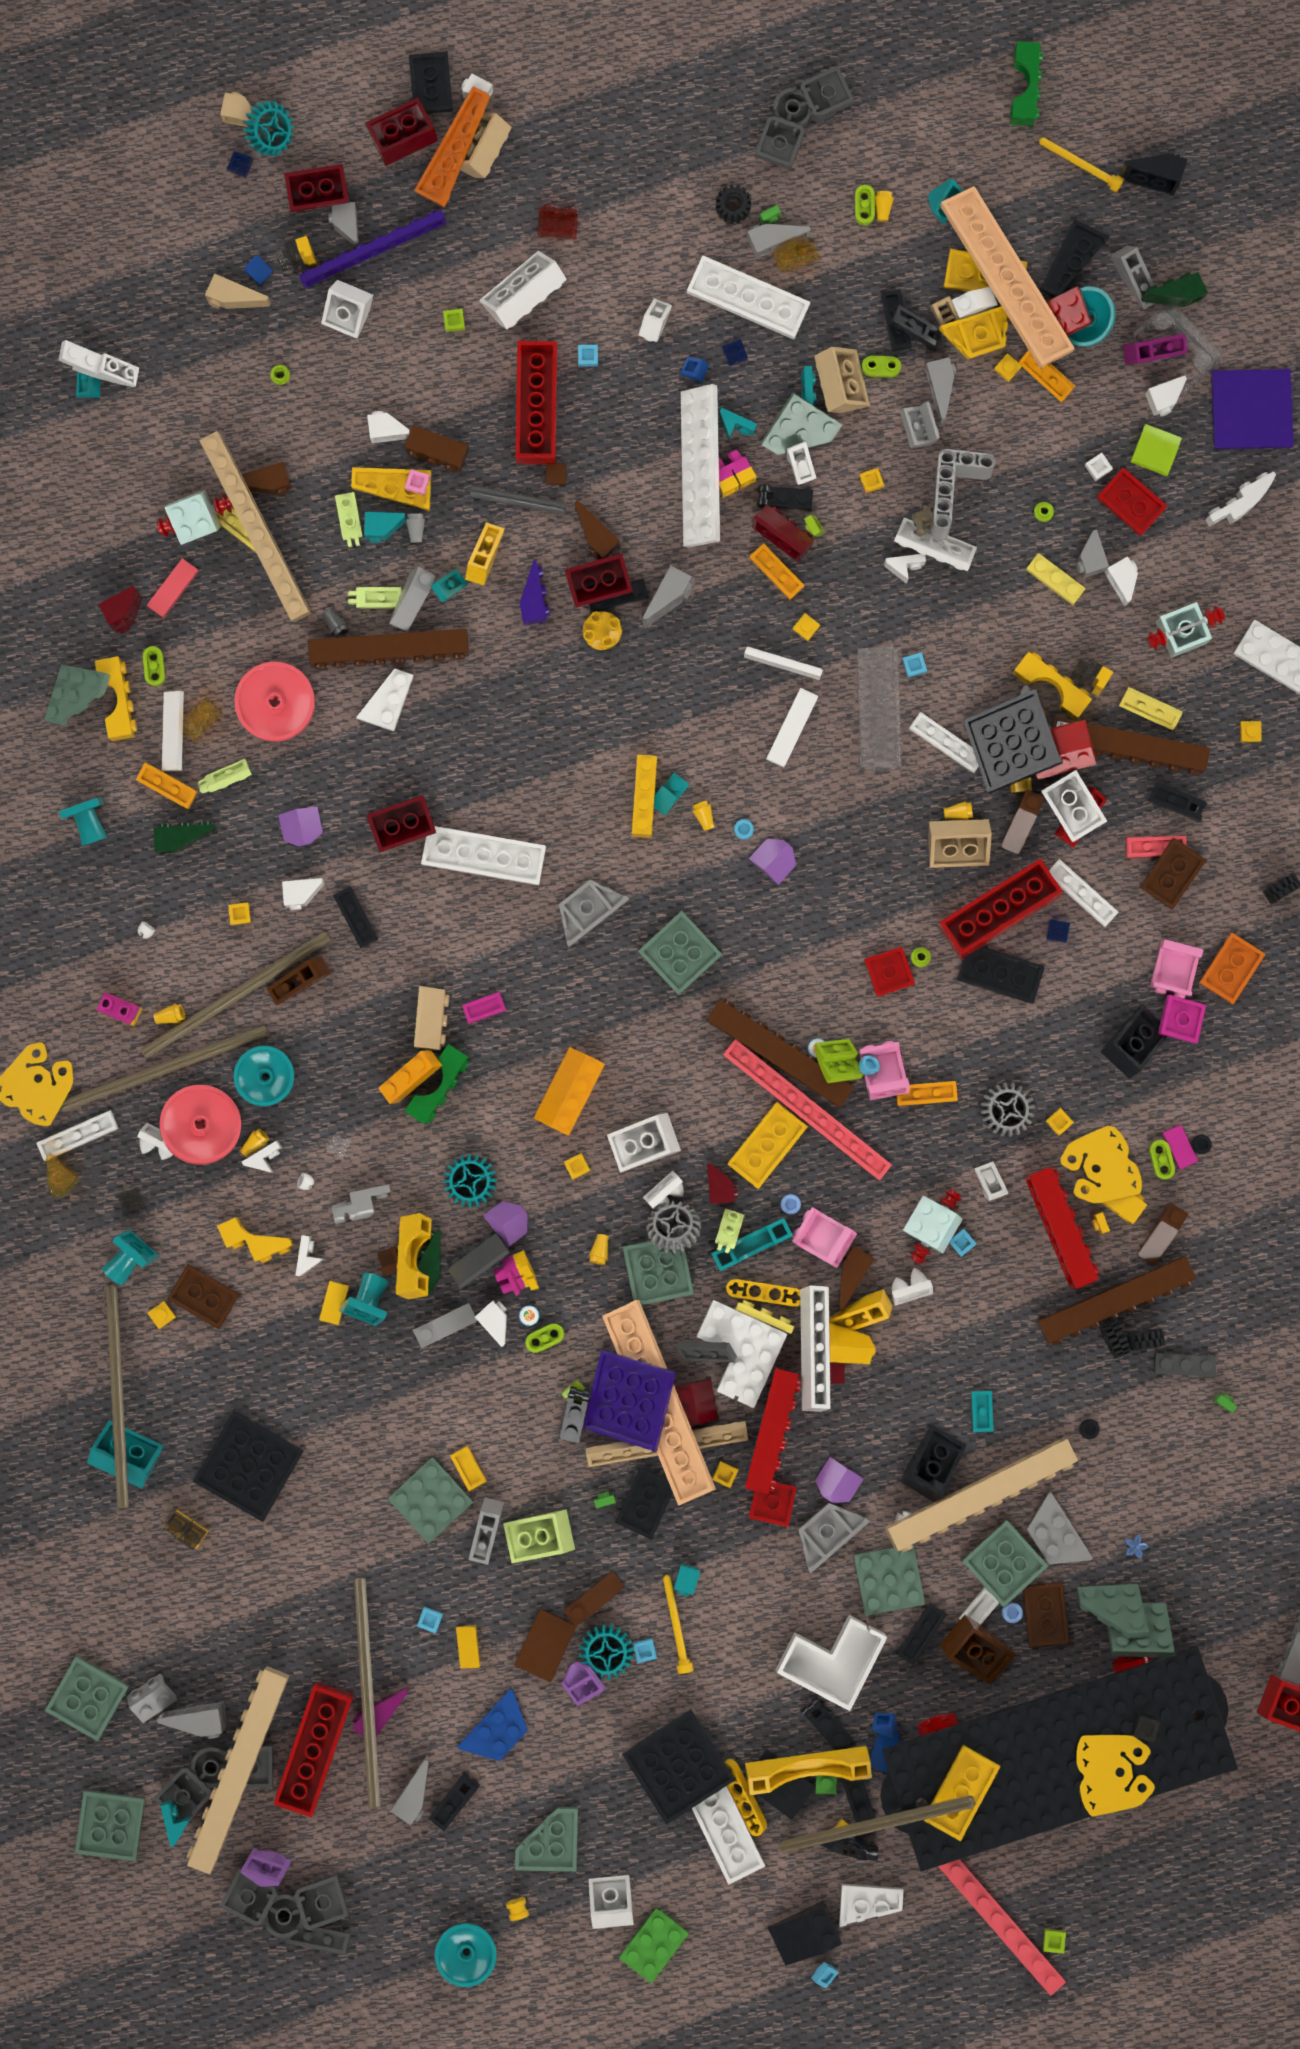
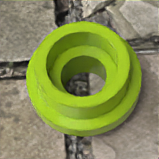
(277, 369)
(1043, 517)
(916, 961)

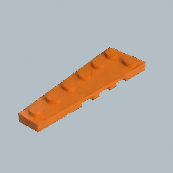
(448, 159)

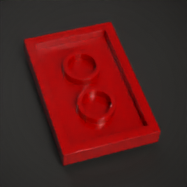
(1131, 501)

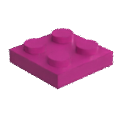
(1182, 1019)

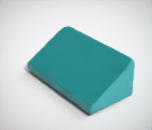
(87, 386)

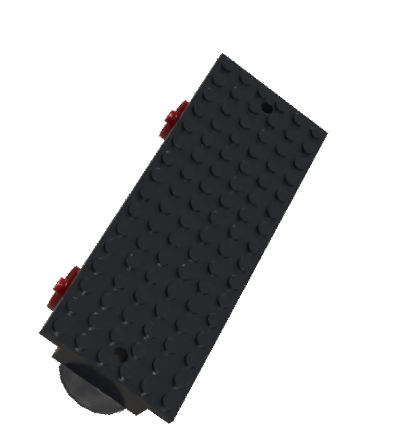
(1038, 1752)

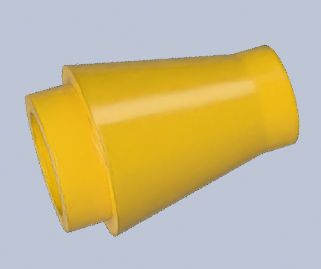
(883, 205)
(960, 811)
(704, 814)
(171, 1014)
(255, 1142)
(599, 1250)

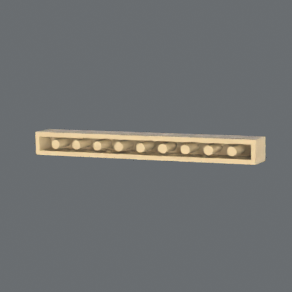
(255, 526)
(981, 1494)
(238, 1769)

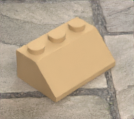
(485, 145)
(841, 380)
(959, 843)
(431, 1019)

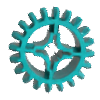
(274, 113)
(464, 1164)
(615, 1651)

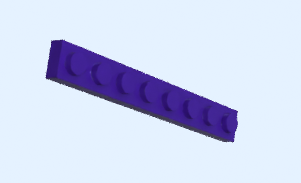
(377, 246)

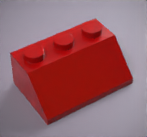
(1074, 747)

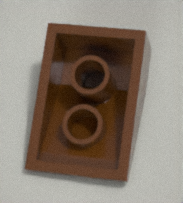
(976, 1650)

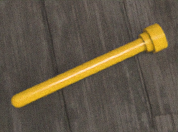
(1113, 181)
(684, 1664)

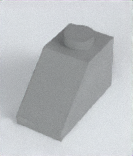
(345, 221)
(1092, 558)

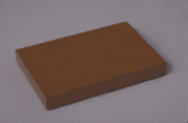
(1172, 873)
(203, 1296)
(1046, 1614)
(545, 1645)

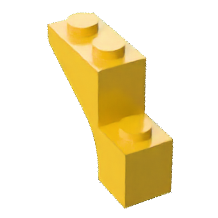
(260, 1246)

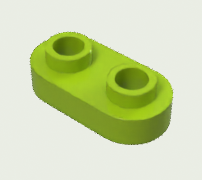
(864, 206)
(881, 366)
(154, 667)
(1162, 1159)
(544, 1337)

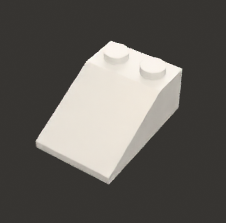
(1074, 806)
(643, 1142)

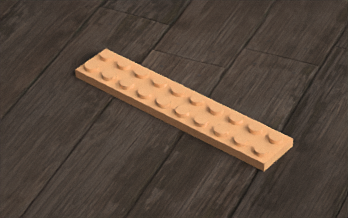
(1007, 277)
(677, 1444)

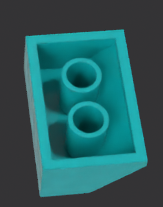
(140, 1454)

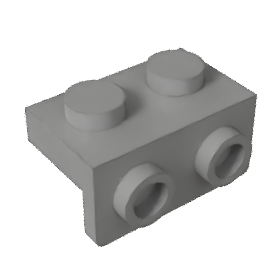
(920, 425)
(151, 1698)

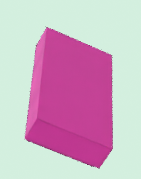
(484, 1007)
(1180, 1147)

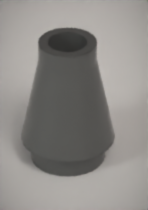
(337, 626)

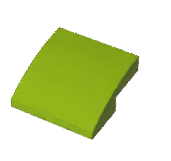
(1156, 450)
(838, 1060)

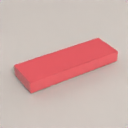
(172, 588)
(1149, 846)

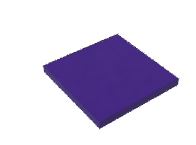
(1252, 409)
(629, 1400)

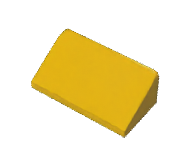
(468, 1646)

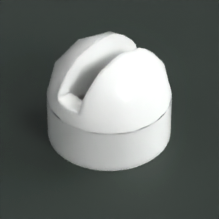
(146, 929)
(305, 1182)

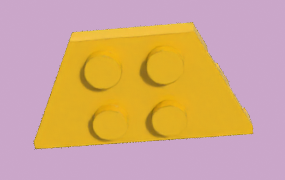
(978, 333)

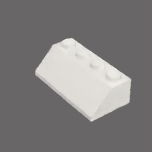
(523, 289)

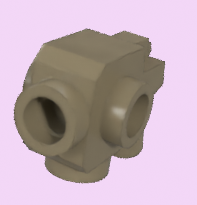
(922, 519)

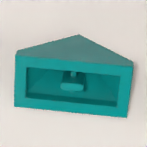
(941, 193)

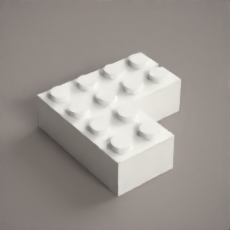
(754, 1345)
(838, 1672)

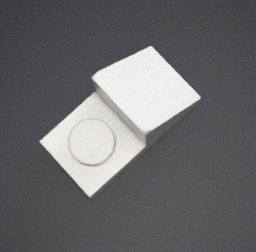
(801, 463)
(899, 565)
(259, 1160)
(991, 1181)
(306, 1262)

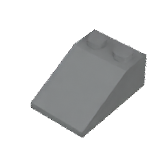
(669, 595)
(200, 1720)

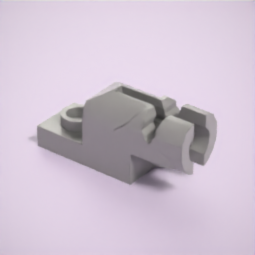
(361, 1204)

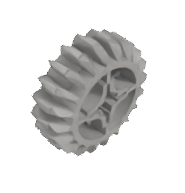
(1016, 1114)
(678, 1237)

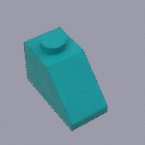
(382, 525)

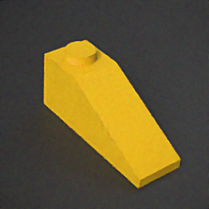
(484, 554)
(1126, 1208)
(864, 1311)

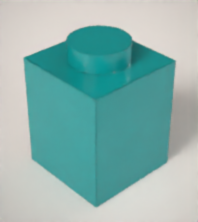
(686, 1580)

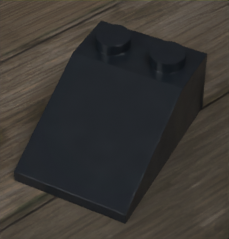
(1157, 173)
(1134, 1042)
(933, 1464)
(805, 1934)

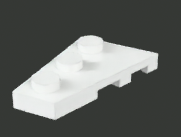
(388, 701)
(868, 1901)

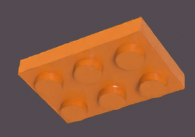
(1232, 968)

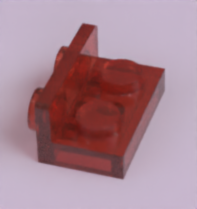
(558, 222)

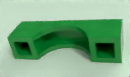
(1026, 60)
(424, 1107)

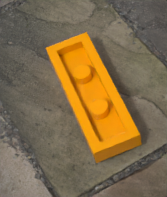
(1048, 376)
(776, 571)
(167, 785)
(929, 1093)

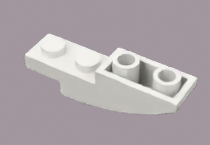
(98, 366)
(1247, 498)

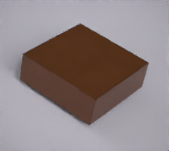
(556, 474)

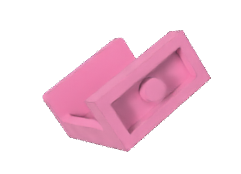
(1175, 969)
(891, 1076)
(823, 1237)

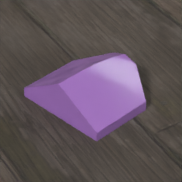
(301, 826)
(774, 859)
(508, 1221)
(837, 1482)
(581, 1683)
(265, 1867)

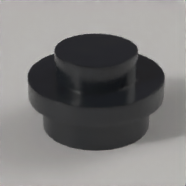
(1201, 1144)
(1089, 1429)

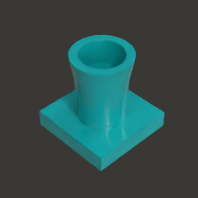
(86, 820)
(132, 1252)
(367, 1299)

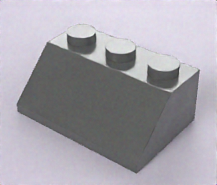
(478, 1260)

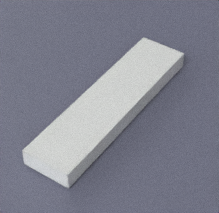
(783, 663)
(792, 727)
(172, 731)
(945, 741)
(1083, 893)
(78, 1135)

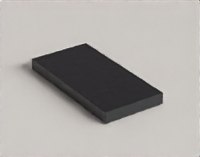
(1001, 974)

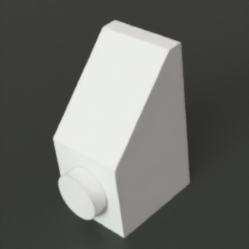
(974, 302)
(655, 320)
(1164, 396)
(385, 428)
(1123, 578)
(300, 892)
(494, 1321)

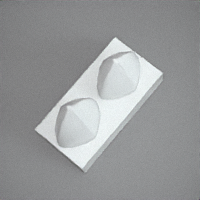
(151, 1137)
(670, 1185)
(919, 1288)

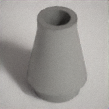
(415, 527)

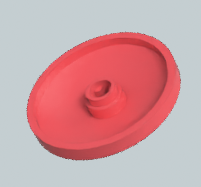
(274, 701)
(200, 1124)

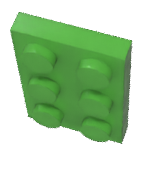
(653, 1945)

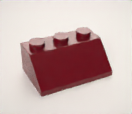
(401, 131)
(316, 188)
(783, 533)
(598, 580)
(401, 823)

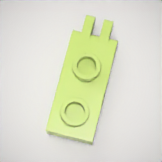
(349, 518)
(375, 597)
(224, 777)
(729, 1230)

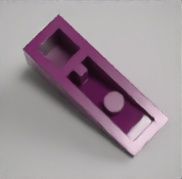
(1155, 349)
(382, 1711)

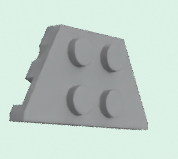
(587, 909)
(828, 1532)
(1056, 1535)

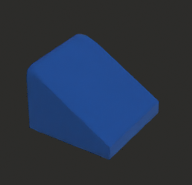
(258, 270)
(694, 369)
(885, 1724)

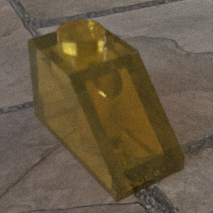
(796, 255)
(201, 719)
(59, 1177)

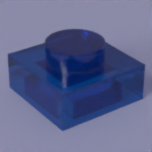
(240, 164)
(734, 352)
(1058, 931)

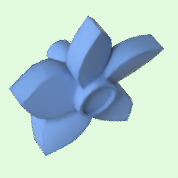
(1135, 1546)

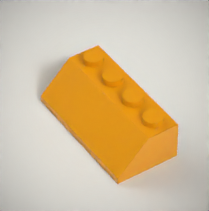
(569, 1091)

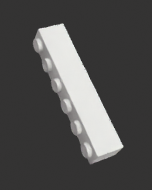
(815, 1348)

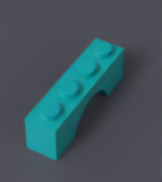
(752, 1244)

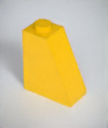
(849, 1346)

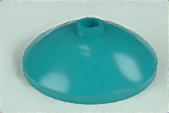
(1104, 313)
(249, 1075)
(458, 1967)

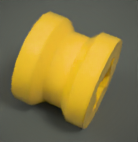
(517, 1909)

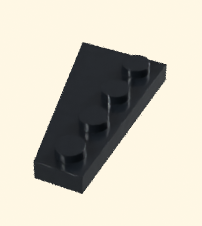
(1075, 253)

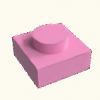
(417, 482)

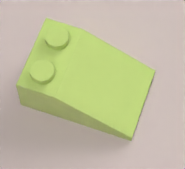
(539, 1536)

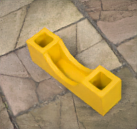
(1072, 699)
(120, 722)
(644, 796)
(413, 1233)

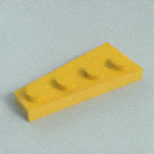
(390, 485)

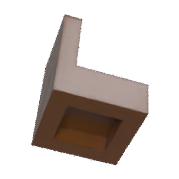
(388, 1260)

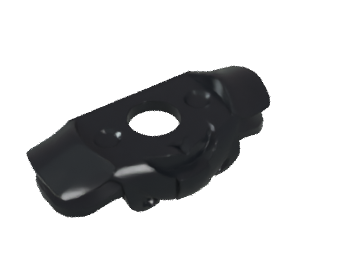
(859, 1844)

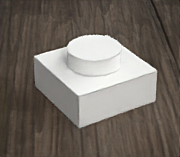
(1098, 467)

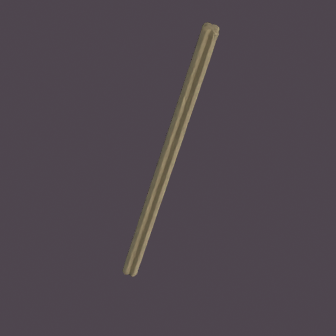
(235, 995)
(164, 1068)
(117, 1396)
(367, 1693)
(877, 1824)

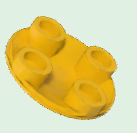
(602, 630)

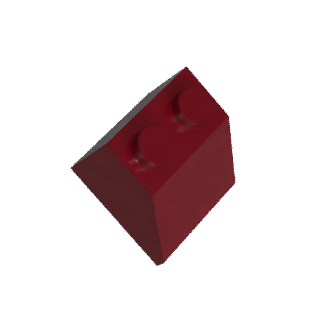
(121, 609)
(698, 1401)

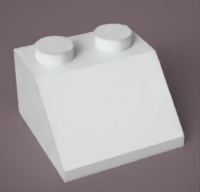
(346, 308)
(610, 1901)

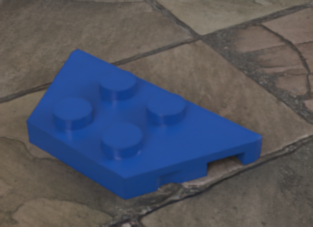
(497, 1730)

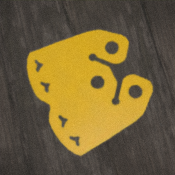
(28, 1094)
(1114, 1165)
(1107, 1788)

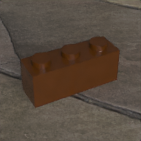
(436, 449)

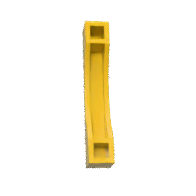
(844, 1763)

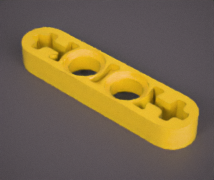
(764, 1295)
(740, 1798)

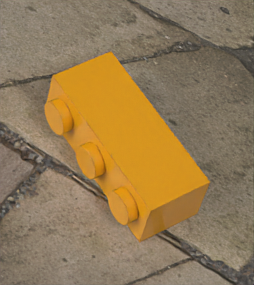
(410, 1076)

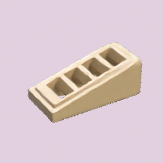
(938, 314)

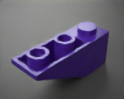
(531, 602)

